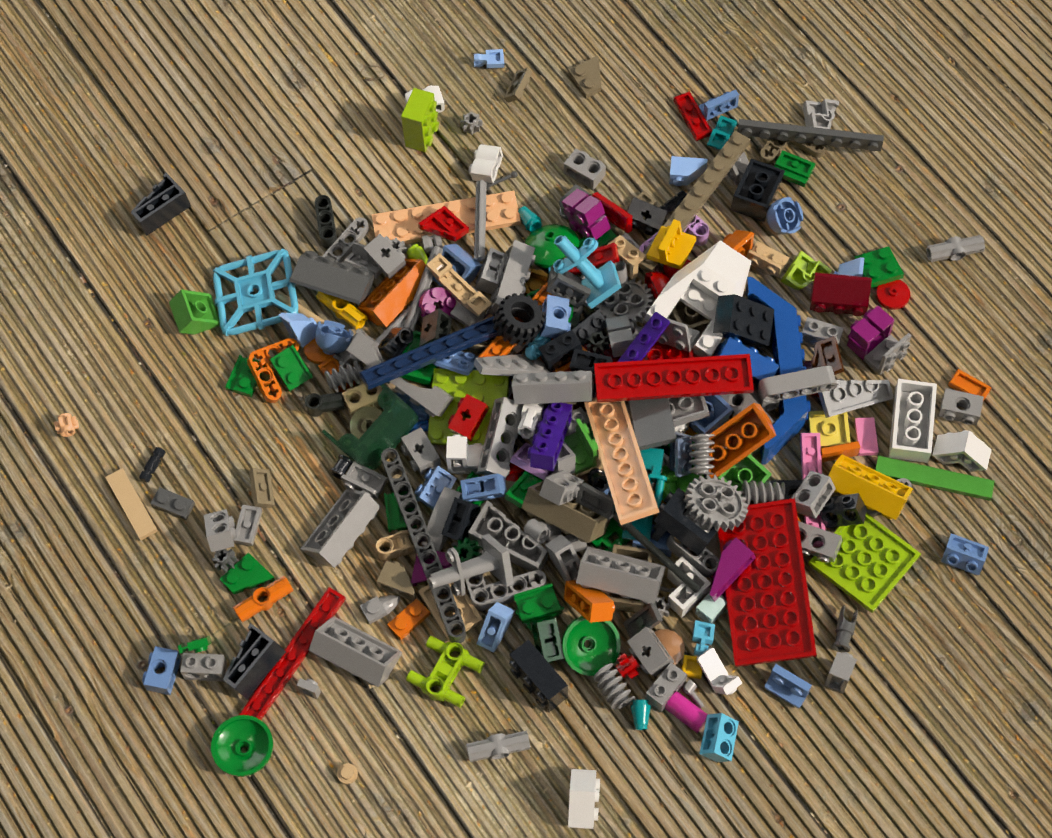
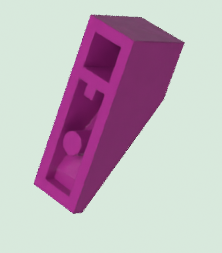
(732, 563)

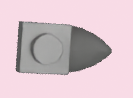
(379, 607)

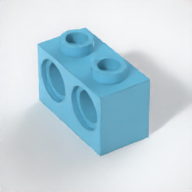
(719, 737)

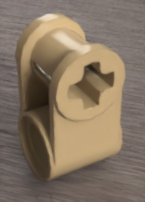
(396, 546)

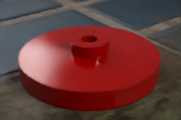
(893, 294)

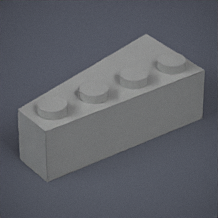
(522, 548)

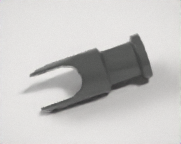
(844, 631)

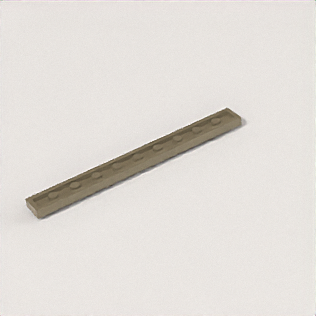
(704, 188)

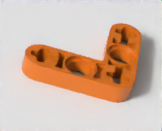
(264, 361)

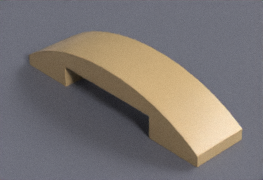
(457, 286)

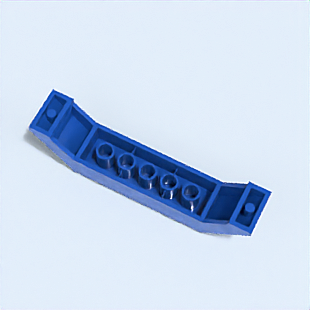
(789, 357)

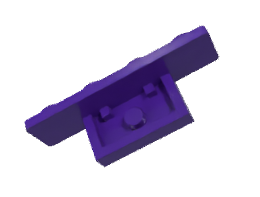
(646, 338)

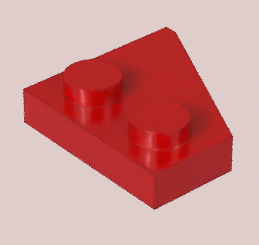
(444, 224)

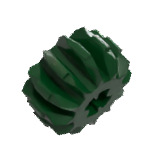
(468, 549)

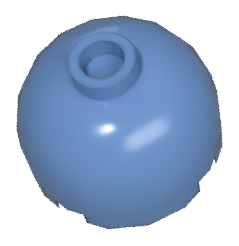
(784, 216)
(332, 337)

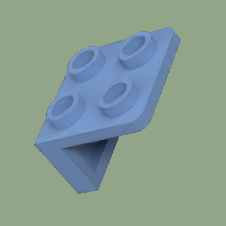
(458, 362)

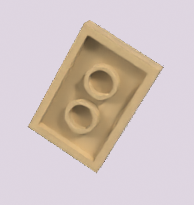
(466, 608)

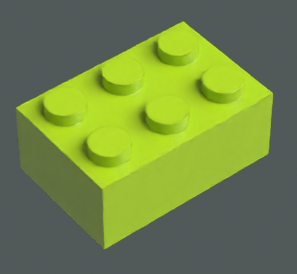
(419, 120)

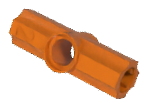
(252, 605)

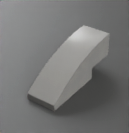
(440, 516)

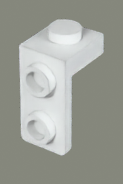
(717, 674)

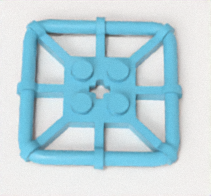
(245, 286)

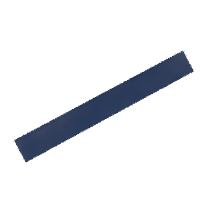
(428, 353)

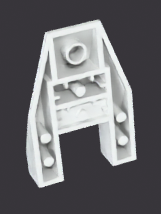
(699, 284)

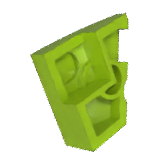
(802, 271)

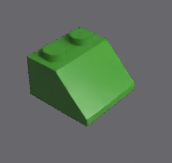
(194, 312)

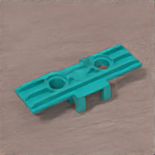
(653, 462)

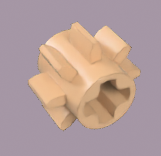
(66, 425)

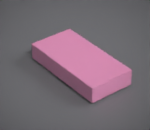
(866, 436)

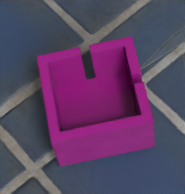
(585, 214)
(869, 331)

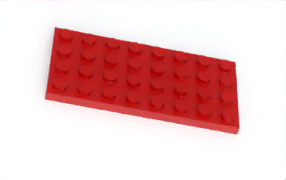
(771, 596)

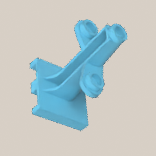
(601, 281)

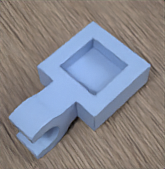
(492, 59)

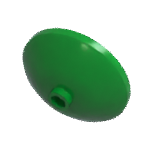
(543, 241)
(602, 648)
(239, 733)

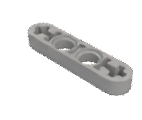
(347, 247)

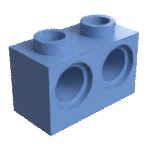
(483, 488)

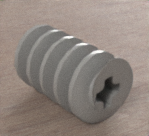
(344, 376)
(701, 454)
(763, 492)
(611, 687)

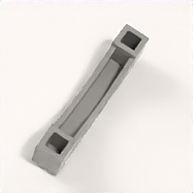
(435, 400)

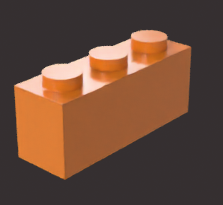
(589, 602)

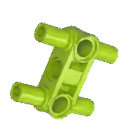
(445, 671)

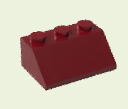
(840, 294)

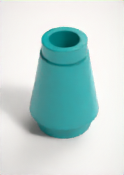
(529, 219)
(640, 713)

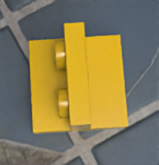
(671, 246)

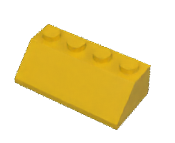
(874, 488)

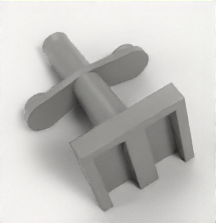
(494, 559)

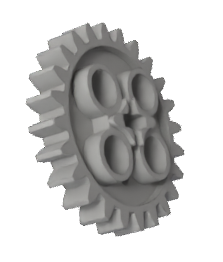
(631, 300)
(716, 503)

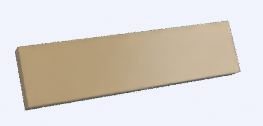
(131, 504)

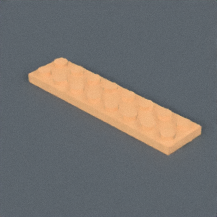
(403, 223)
(621, 460)

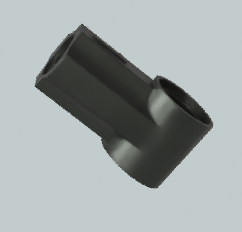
(325, 403)

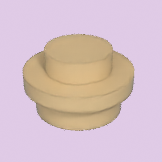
(347, 773)

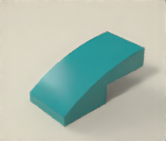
(722, 132)

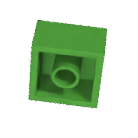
(747, 469)

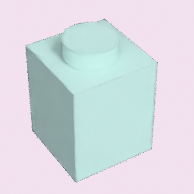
(709, 610)

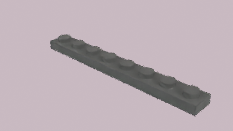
(812, 135)

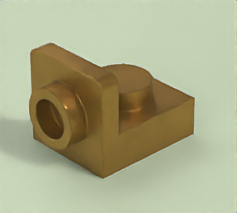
(536, 281)

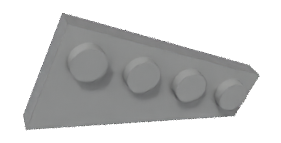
(509, 365)
(854, 395)

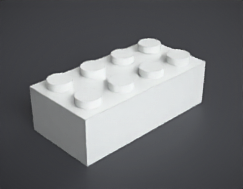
(912, 420)

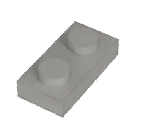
(247, 525)

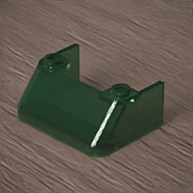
(384, 433)

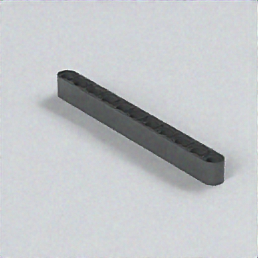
(422, 535)

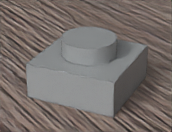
(309, 687)

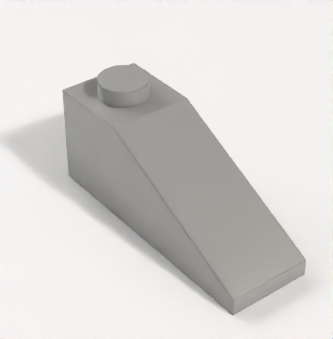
(564, 557)

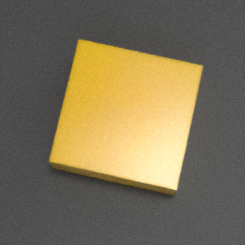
(691, 667)

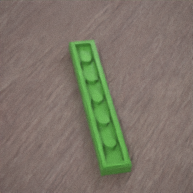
(936, 478)

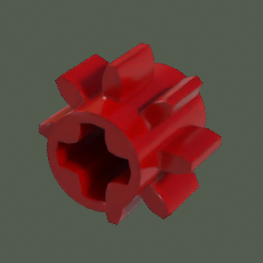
(627, 666)

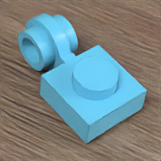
(532, 351)
(704, 634)

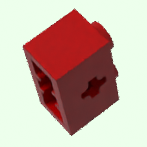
(468, 427)

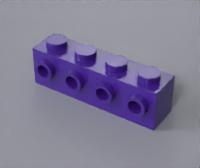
(550, 436)

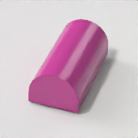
(686, 712)

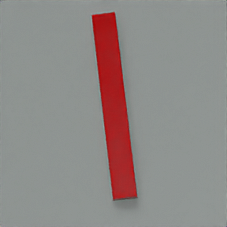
(295, 654)

